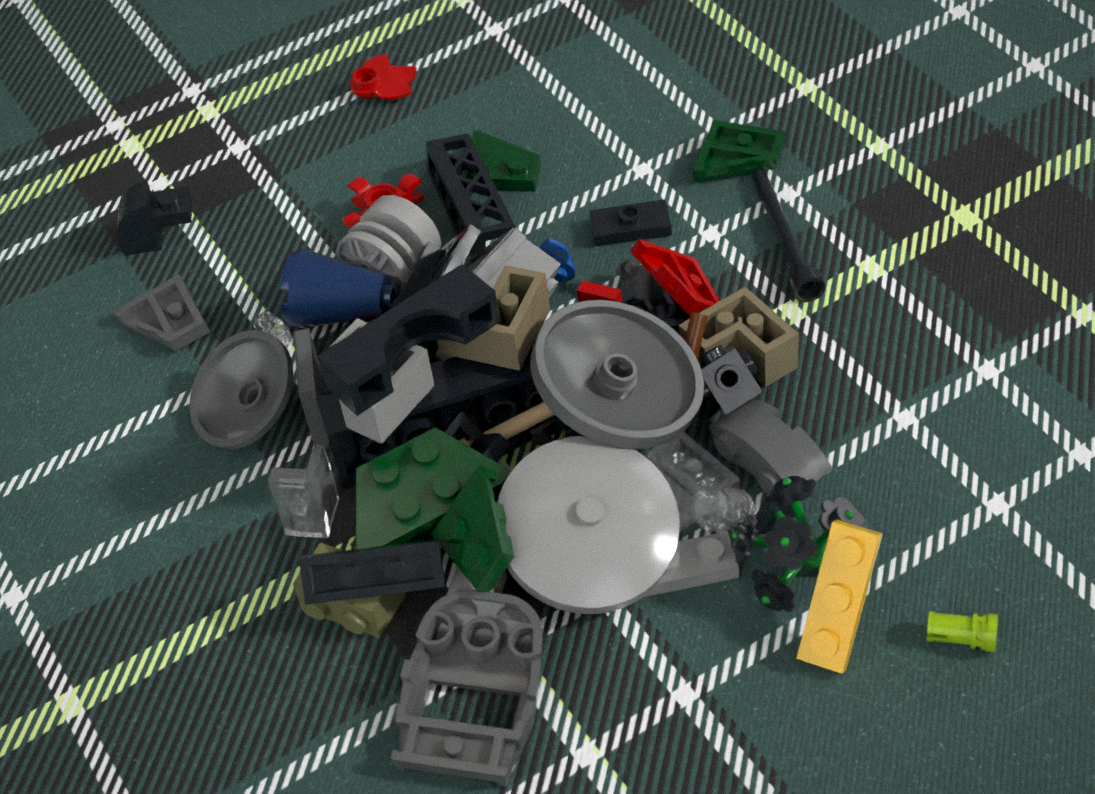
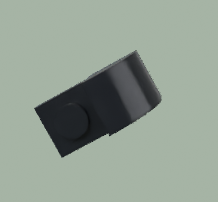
(145, 214)

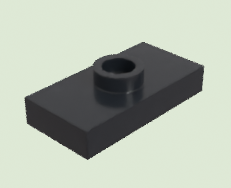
(630, 222)

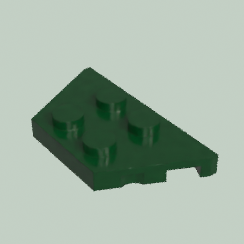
(414, 487)

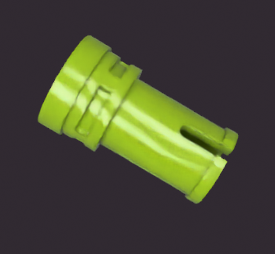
(966, 630)

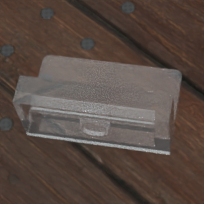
(306, 496)

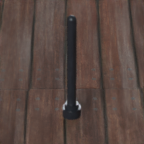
(805, 280)

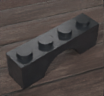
(451, 308)

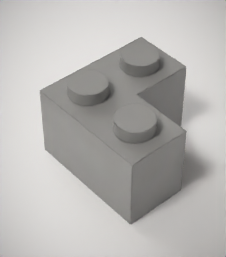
(410, 381)

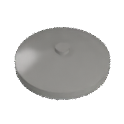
(589, 525)

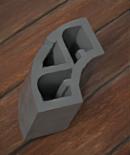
(767, 446)

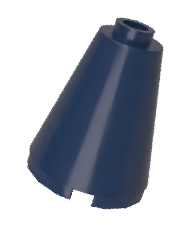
(331, 290)

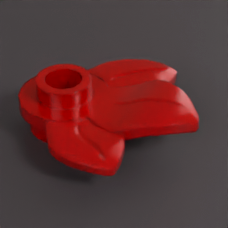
(382, 80)

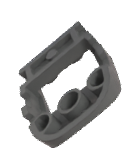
(477, 645)

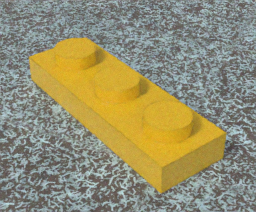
(839, 596)

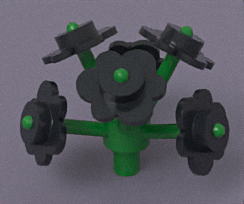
(789, 542)

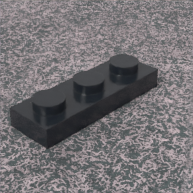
(372, 571)

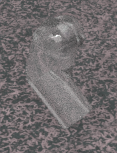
(274, 326)

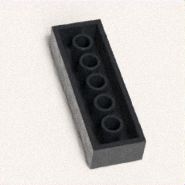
(478, 389)

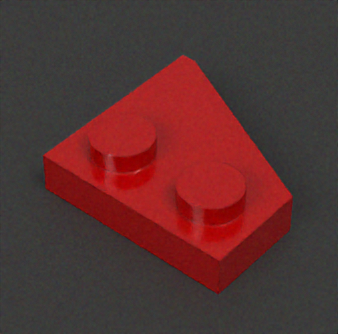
(677, 275)

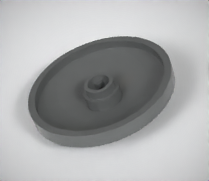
(616, 374)

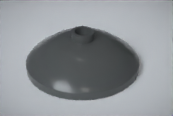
(241, 389)

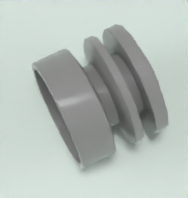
(388, 238)

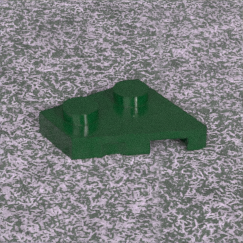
(737, 150)
(506, 163)
(476, 532)

